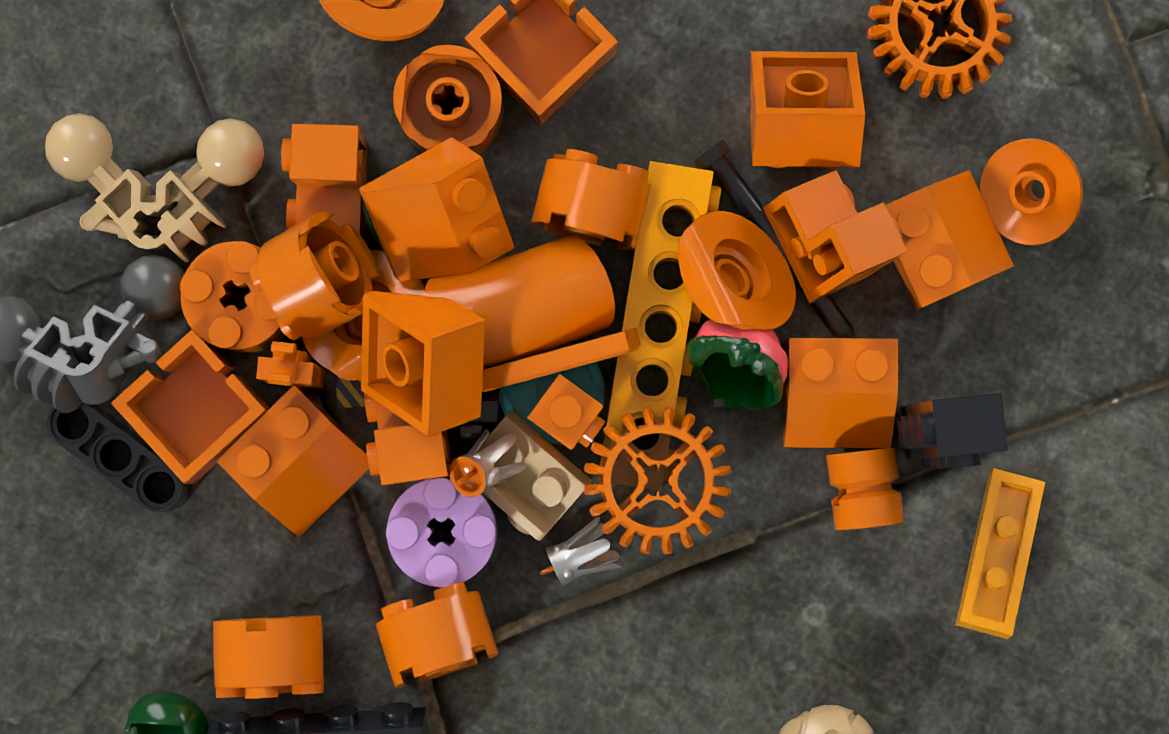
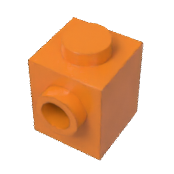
(568, 414)

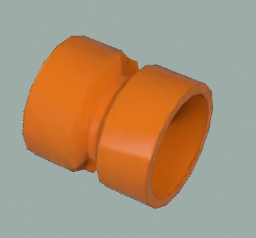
(865, 489)

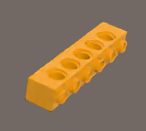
(670, 189)

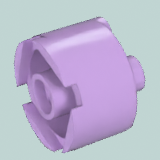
(411, 533)

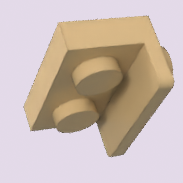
(543, 489)

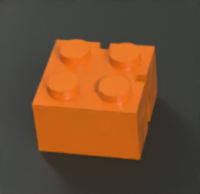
(542, 51)
(194, 410)

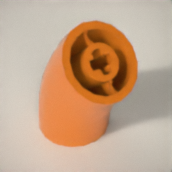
(534, 298)

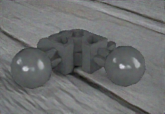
(93, 365)

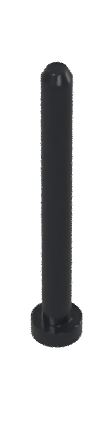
(752, 209)

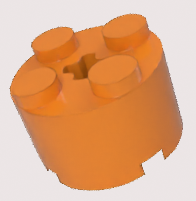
(429, 80)
(592, 199)
(314, 276)
(207, 293)
(435, 635)
(268, 656)

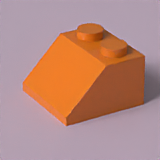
(806, 109)
(437, 214)
(947, 240)
(423, 359)
(840, 392)
(295, 461)

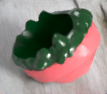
(739, 365)

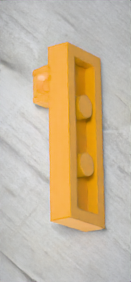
(1000, 553)

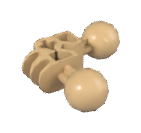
(226, 156)

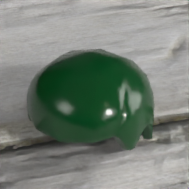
(166, 714)

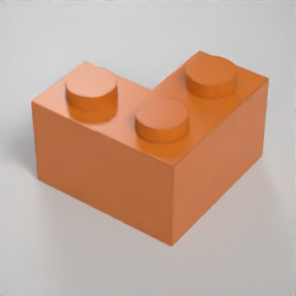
(328, 170)
(828, 239)
(402, 451)

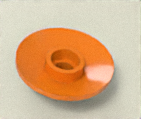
(1009, 194)

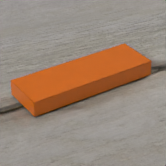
(560, 359)

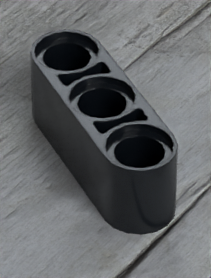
(94, 452)

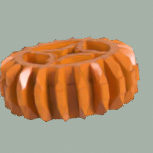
(961, 38)
(691, 447)

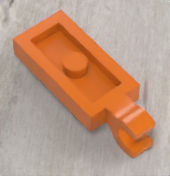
(290, 367)

